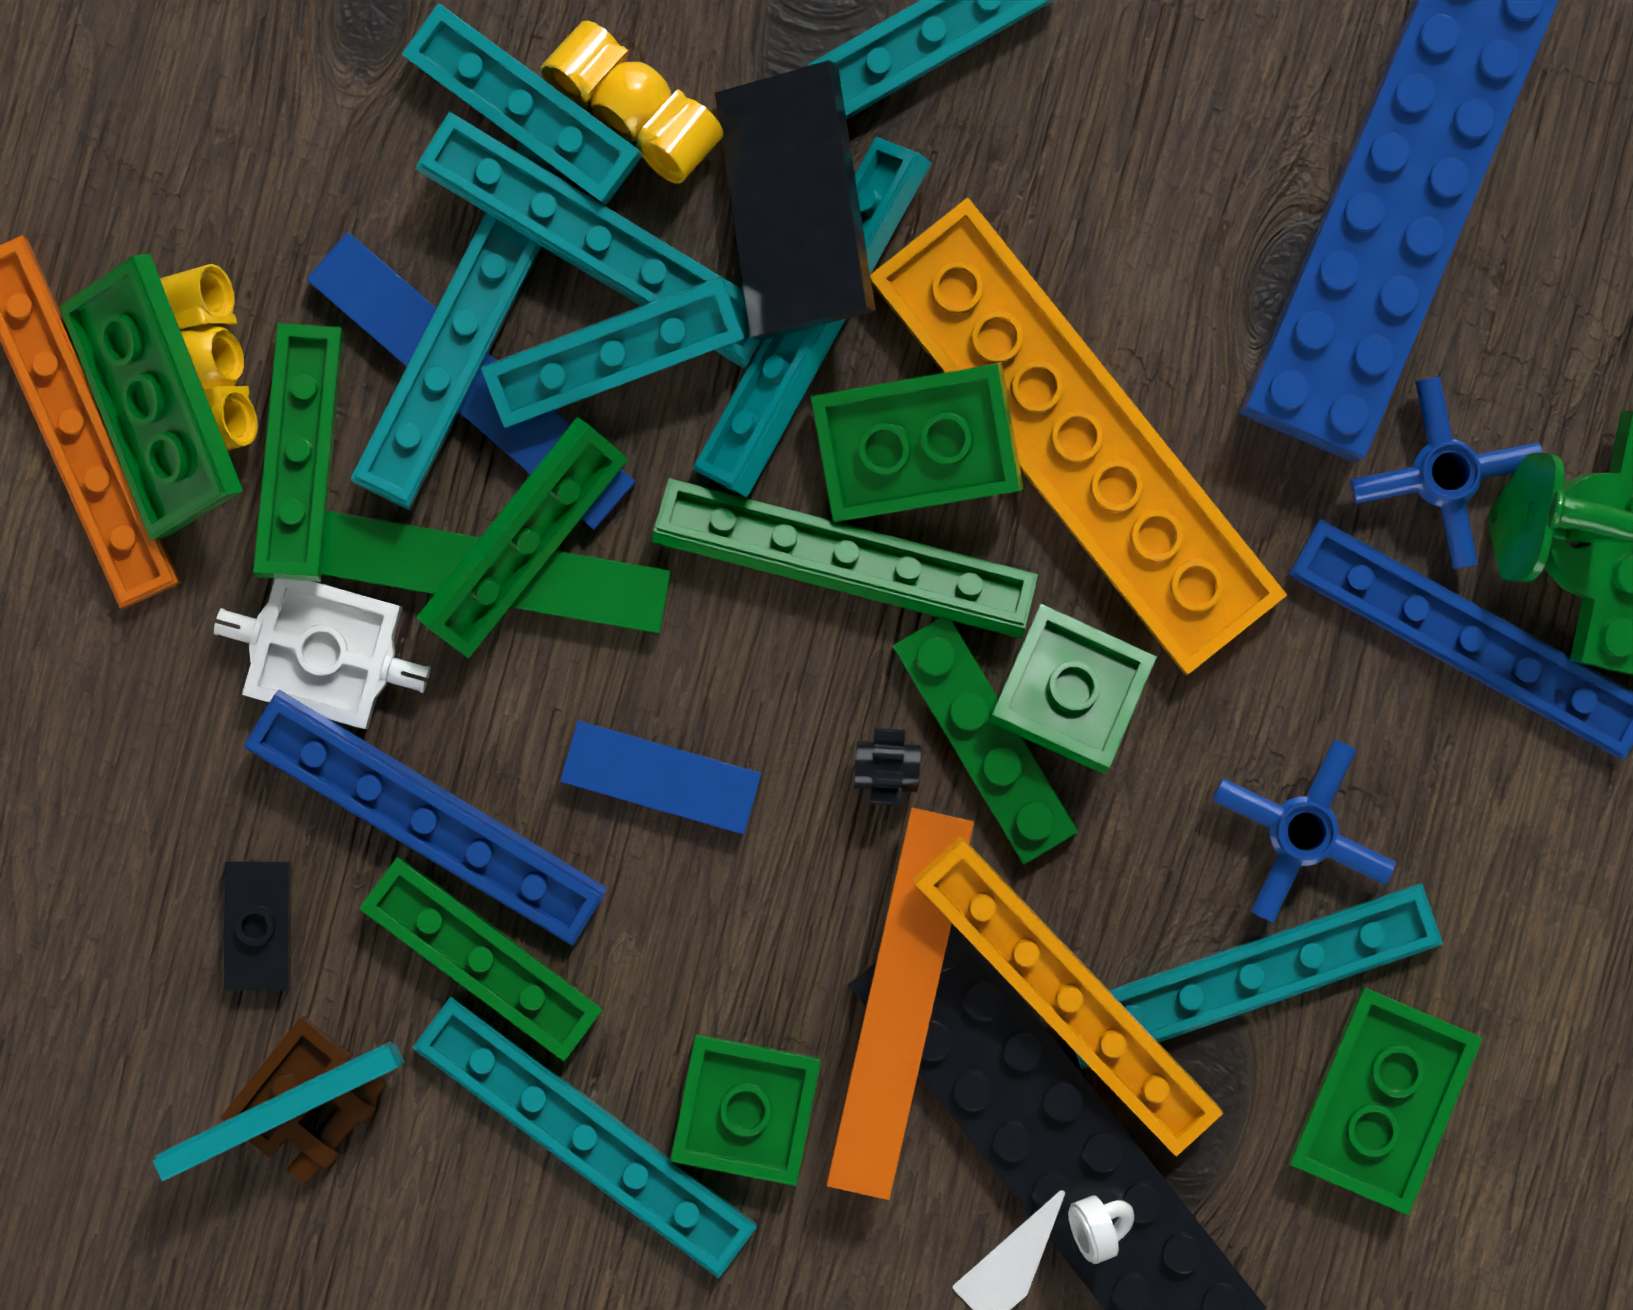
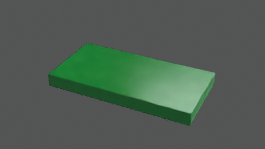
(150, 397)

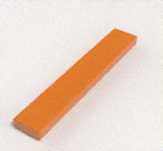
(75, 431)
(895, 1016)

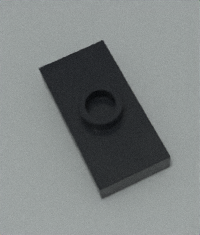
(257, 925)

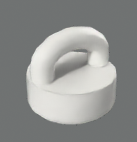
(1094, 1228)

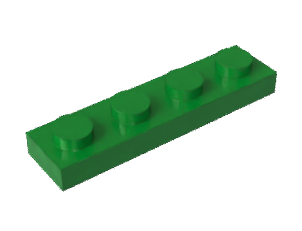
(298, 452)
(522, 537)
(991, 755)
(481, 958)

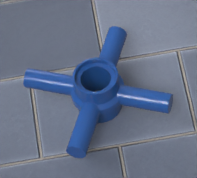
(1420, 478)
(1329, 841)

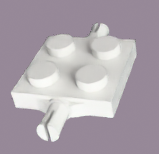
(323, 649)

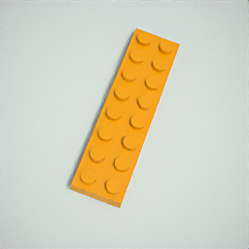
(1081, 438)

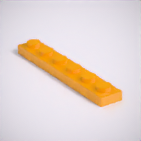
(1067, 995)

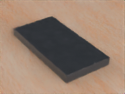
(794, 201)

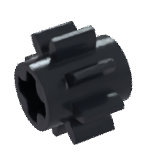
(887, 766)

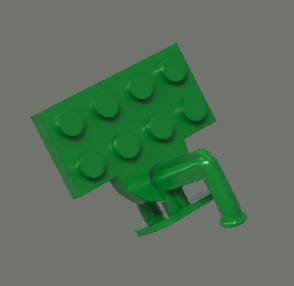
(1543, 513)

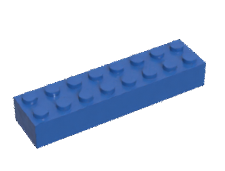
(1394, 220)

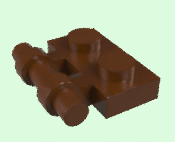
(297, 1059)

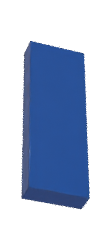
(660, 777)

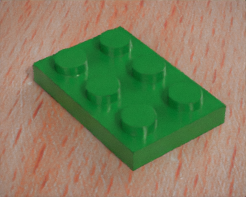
(917, 442)
(1384, 1100)

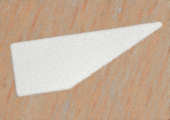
(1009, 1269)

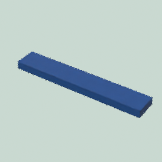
(398, 319)
(1466, 637)
(425, 817)

